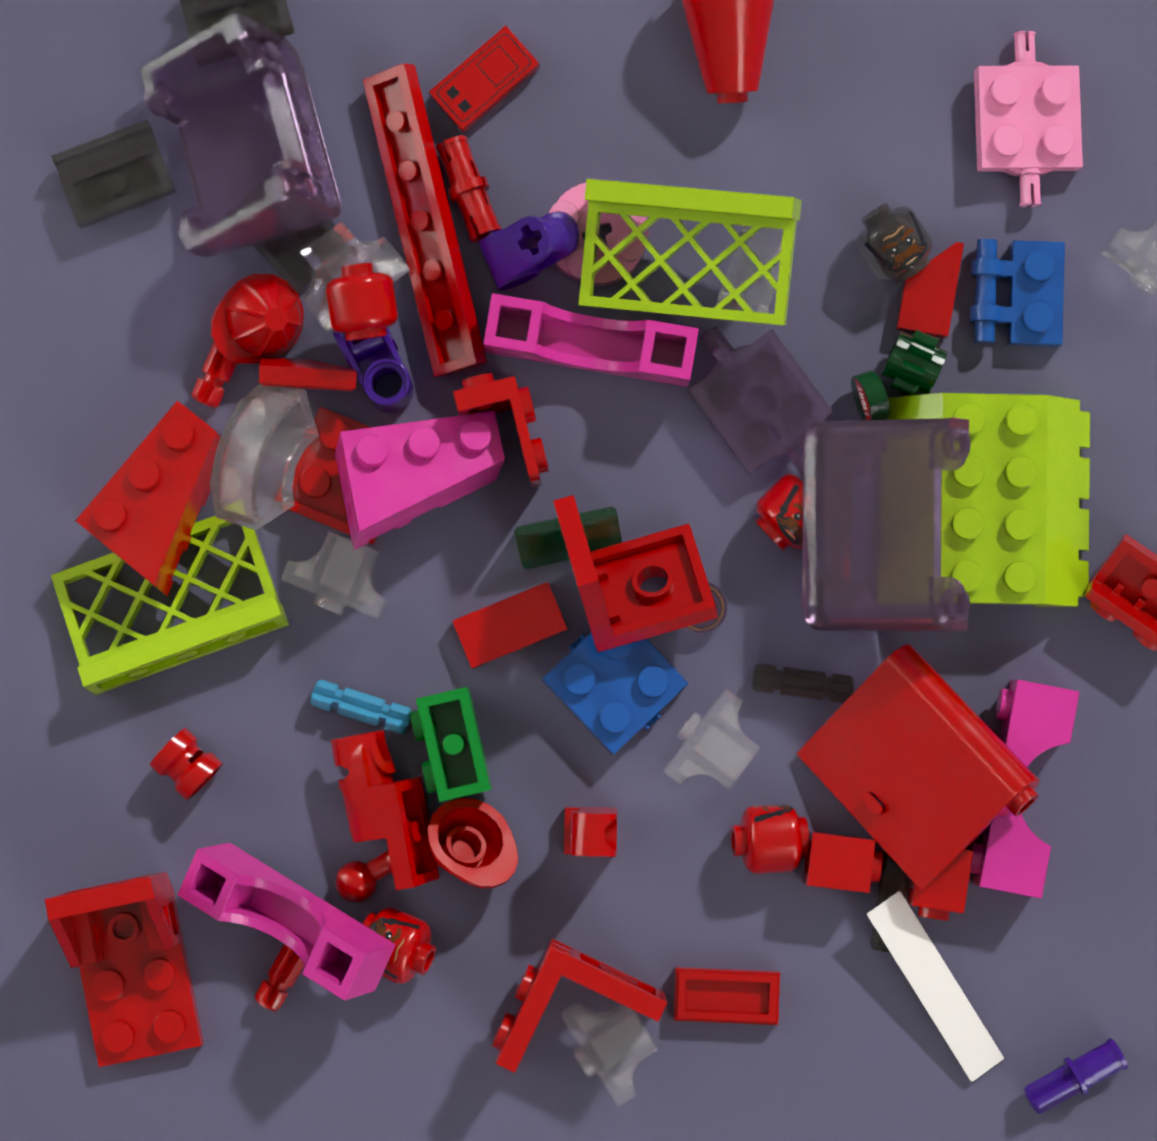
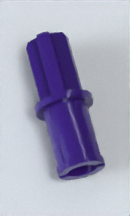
(1075, 1076)

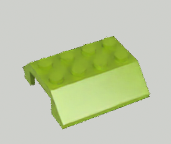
(1014, 504)

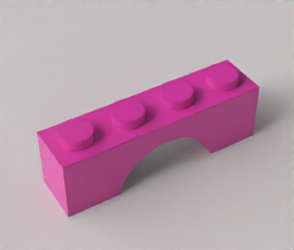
(585, 342)
(1032, 722)
(245, 891)

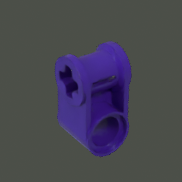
(529, 247)
(373, 360)

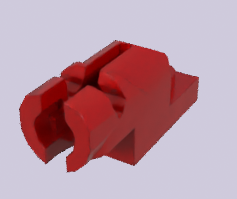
(385, 807)

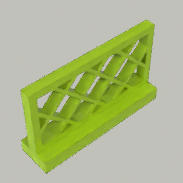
(688, 205)
(170, 644)

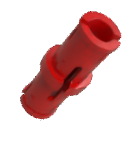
(468, 187)

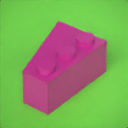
(412, 468)

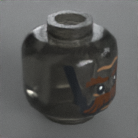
(894, 242)

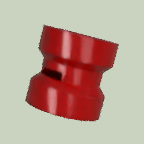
(186, 764)

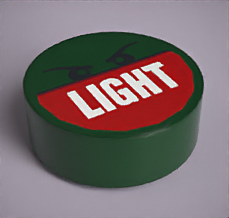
(870, 396)

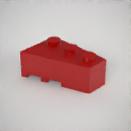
(156, 497)

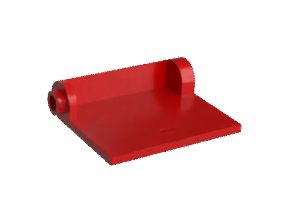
(924, 760)

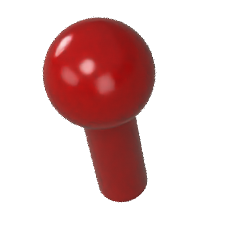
(358, 880)

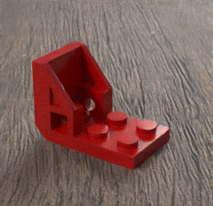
(130, 966)

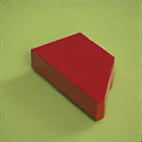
(930, 295)
(305, 374)

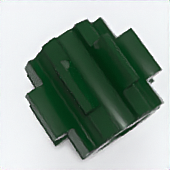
(914, 363)

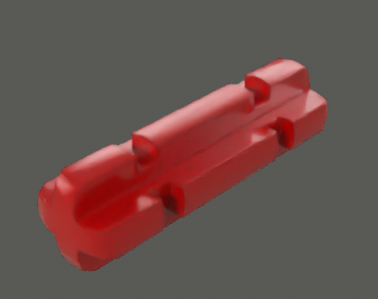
(217, 371)
(282, 975)

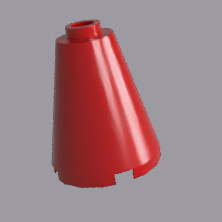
(729, 44)

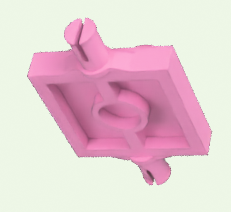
(1028, 119)

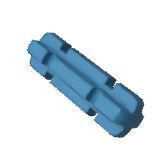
(360, 706)

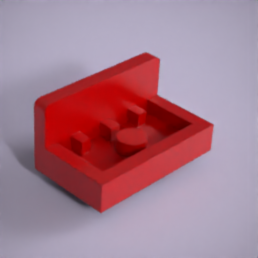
(1127, 589)

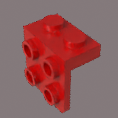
(485, 395)

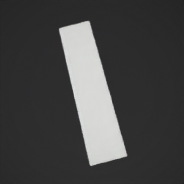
(935, 986)

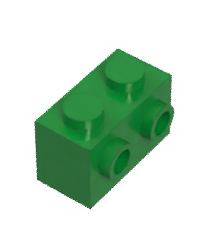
(453, 744)

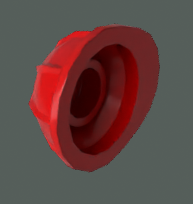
(257, 319)
(472, 843)

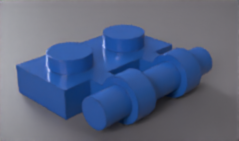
(1034, 293)

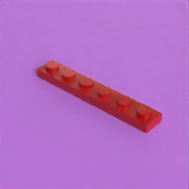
(424, 220)

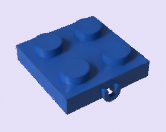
(614, 689)

